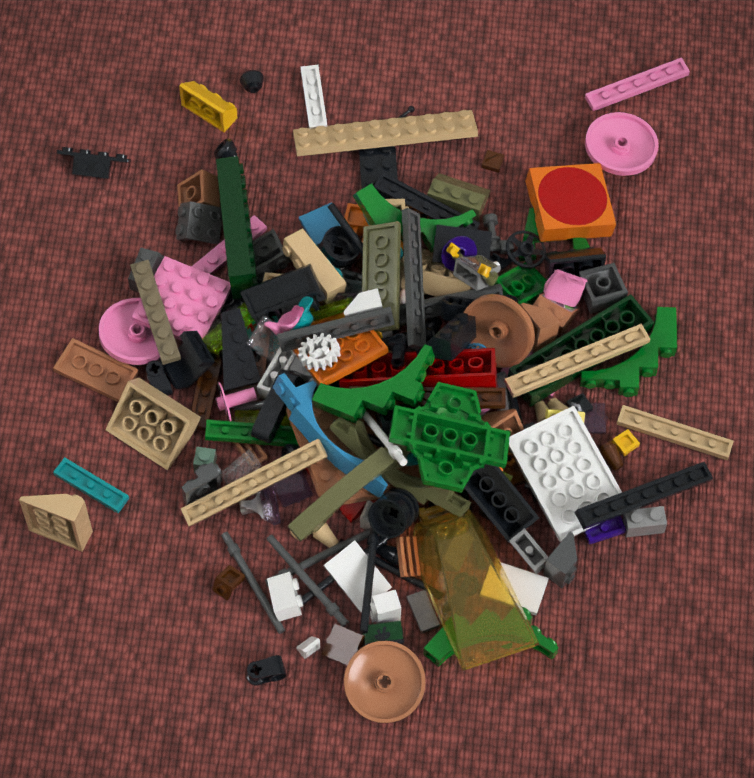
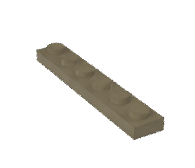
(155, 312)

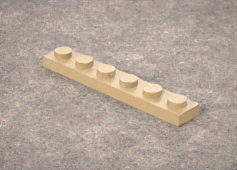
(675, 432)

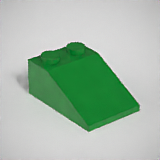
(523, 284)

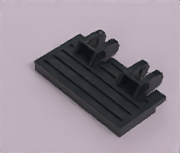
(282, 293)

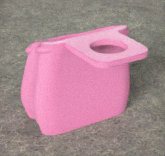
(564, 288)

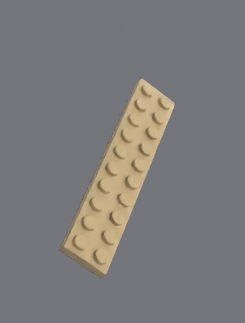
(385, 133)

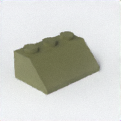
(459, 194)

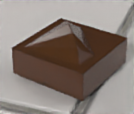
(493, 161)

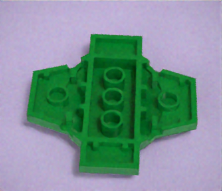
(449, 437)

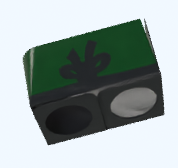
(384, 632)

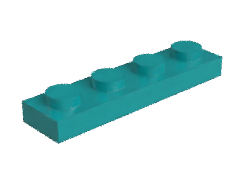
(91, 485)

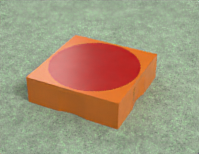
(570, 202)

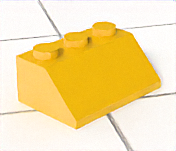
(207, 105)

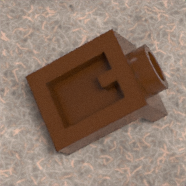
(227, 582)

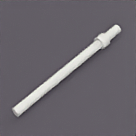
(393, 450)

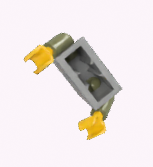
(474, 270)

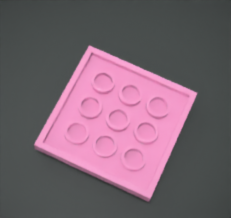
(189, 297)

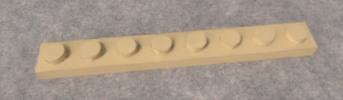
(577, 360)
(254, 482)

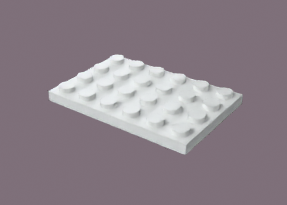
(563, 469)

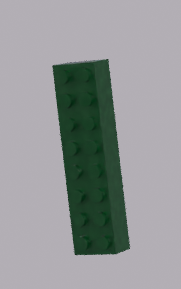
(236, 225)
(609, 322)

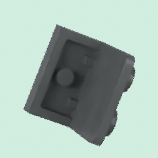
(199, 222)

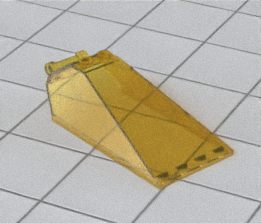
(470, 589)

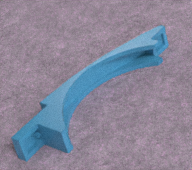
(300, 404)

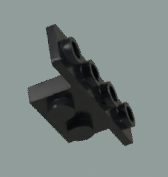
(91, 164)

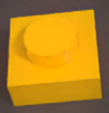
(626, 442)

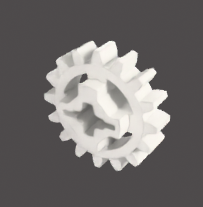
(319, 352)

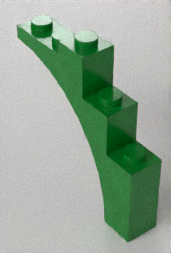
(380, 211)
(645, 362)
(381, 397)
(440, 649)

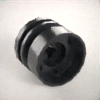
(339, 248)
(393, 513)

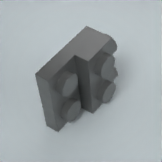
(269, 254)
(206, 482)

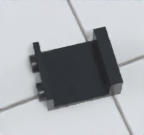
(193, 362)

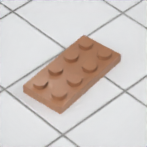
(95, 369)

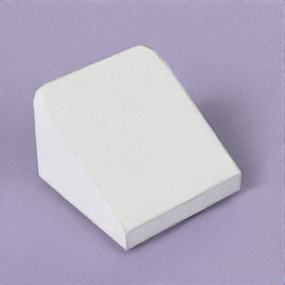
(309, 646)

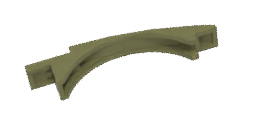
(358, 442)
(326, 505)

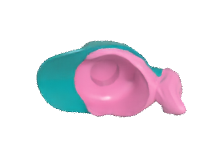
(295, 319)

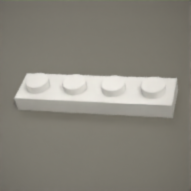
(313, 96)

